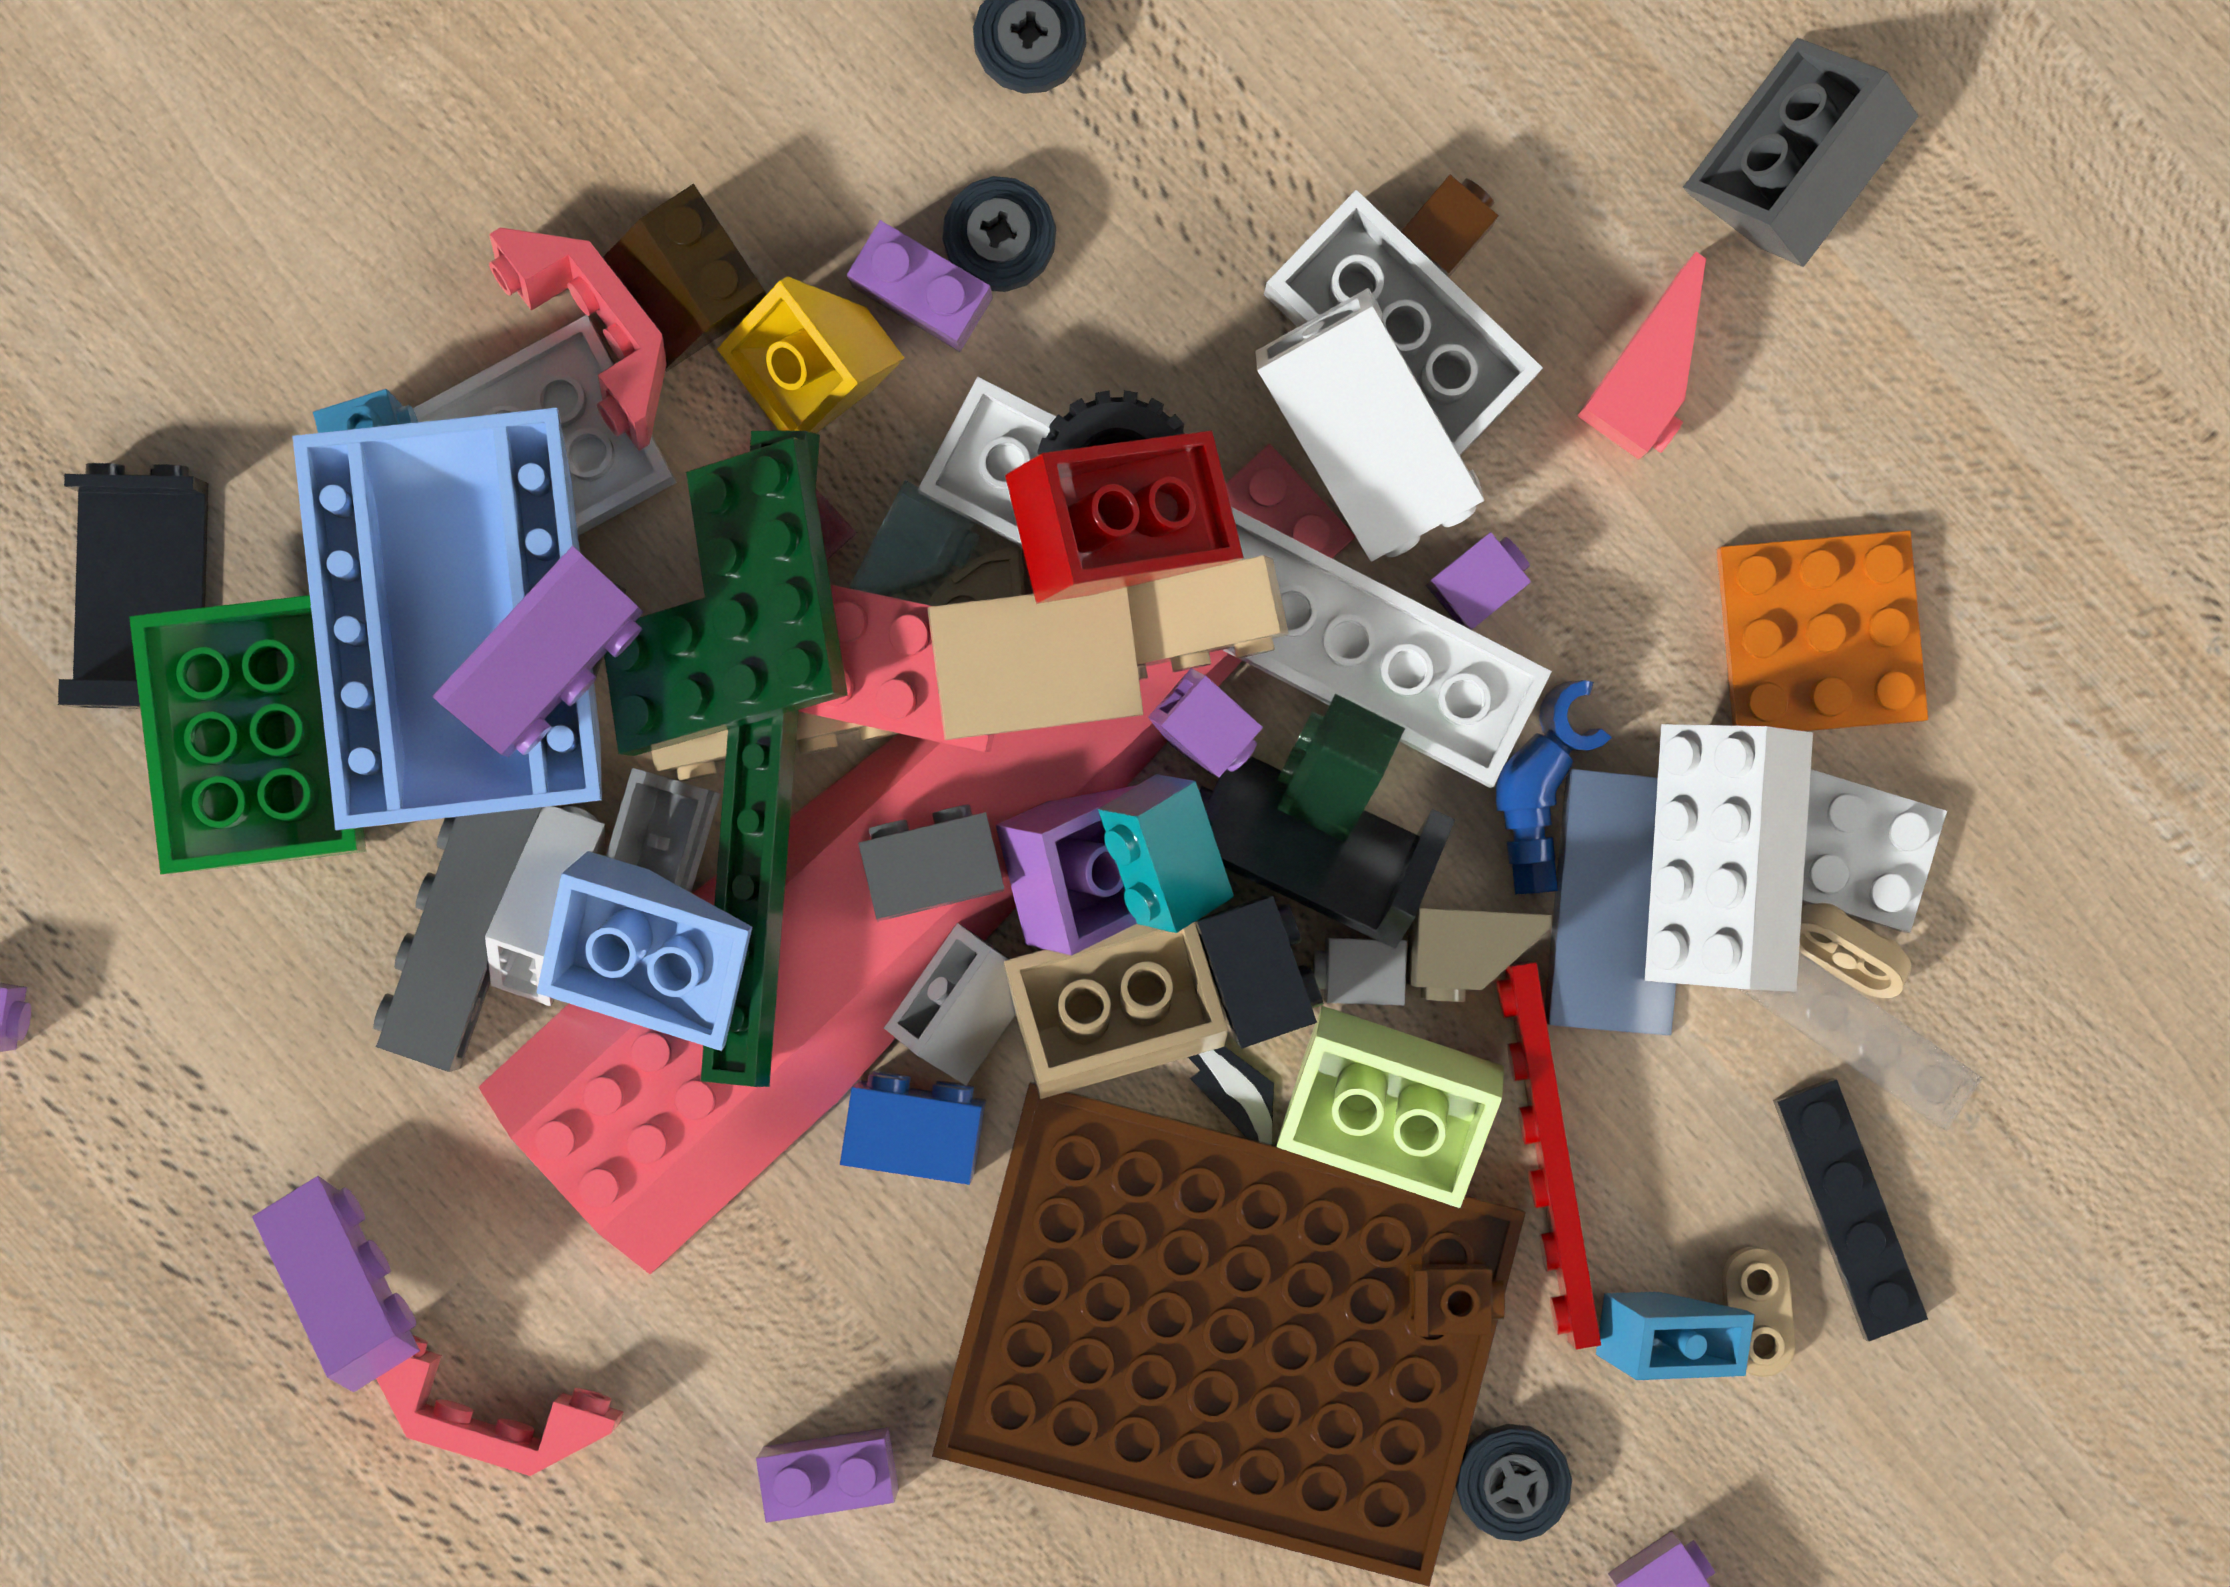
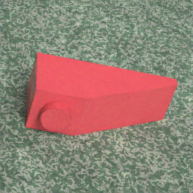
(1651, 375)

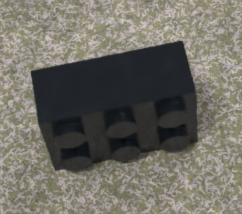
(1257, 970)

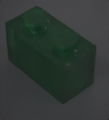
(1337, 766)

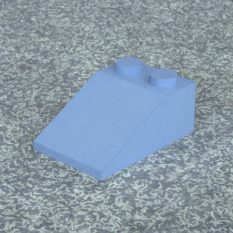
(643, 951)

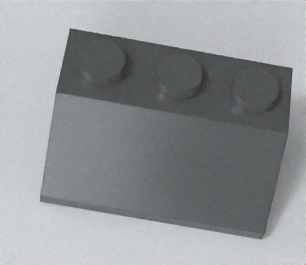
(1802, 150)

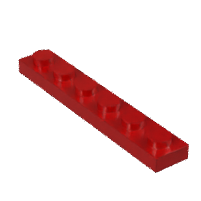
(1553, 1182)

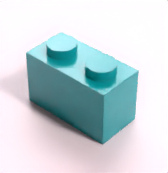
(1165, 853)

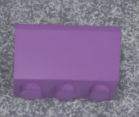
(541, 655)

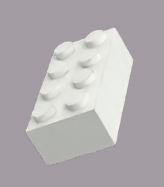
(1447, 340)
(1729, 856)

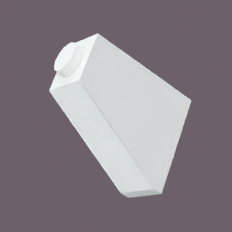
(524, 916)

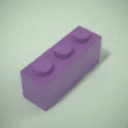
(337, 1283)

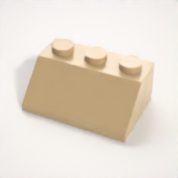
(1115, 1007)

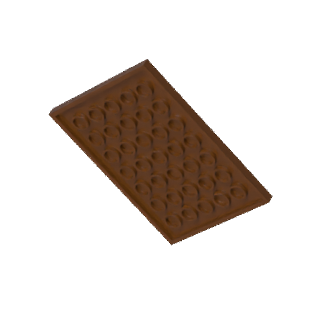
(1221, 1336)

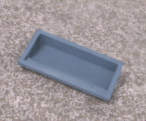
(1604, 909)

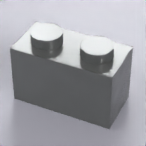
(930, 864)

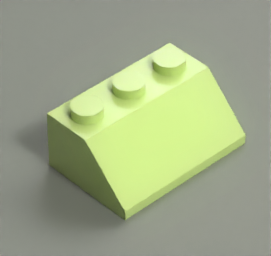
(1392, 1106)

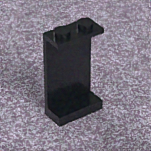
(134, 557)
(1364, 883)

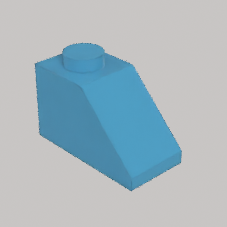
(1673, 1336)

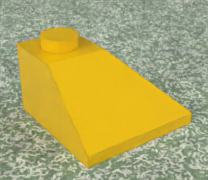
(808, 355)

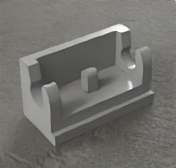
(663, 826)

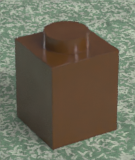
(1451, 223)

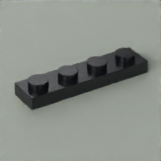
(1850, 1209)

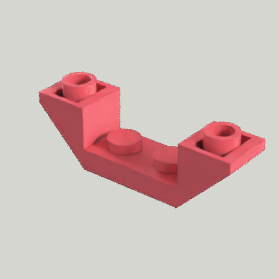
(545, 266)
(510, 1444)

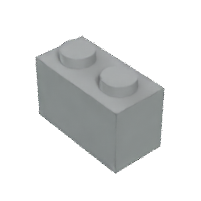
(956, 1006)

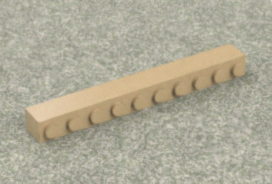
(1170, 619)

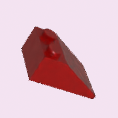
(1122, 514)

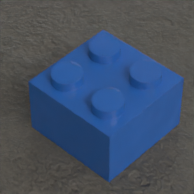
(913, 1128)

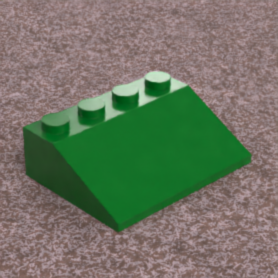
(236, 736)

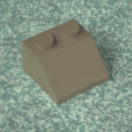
(1466, 948)

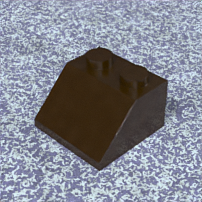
(685, 274)

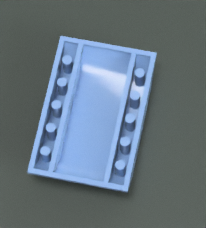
(411, 564)

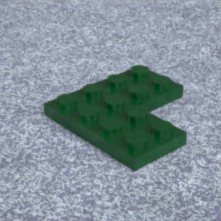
(767, 619)

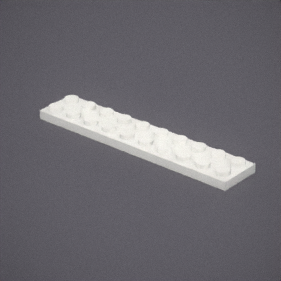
(1347, 633)

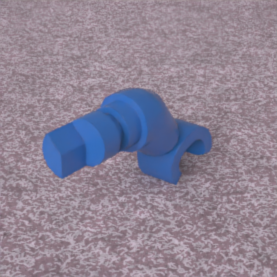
(1530, 785)

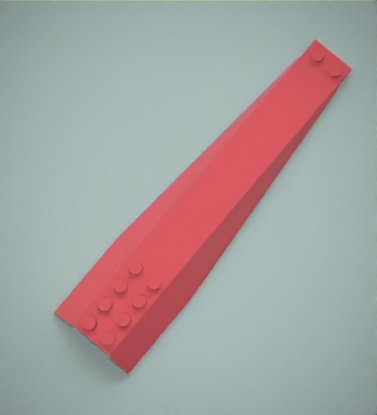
(622, 1107)

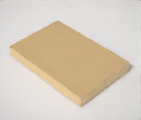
(1034, 664)

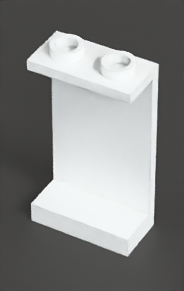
(1368, 427)

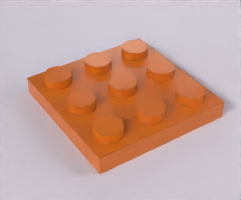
(1823, 632)

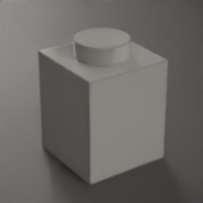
(1361, 971)

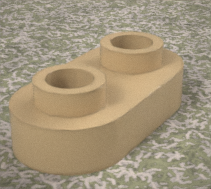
(1853, 951)
(1770, 1306)

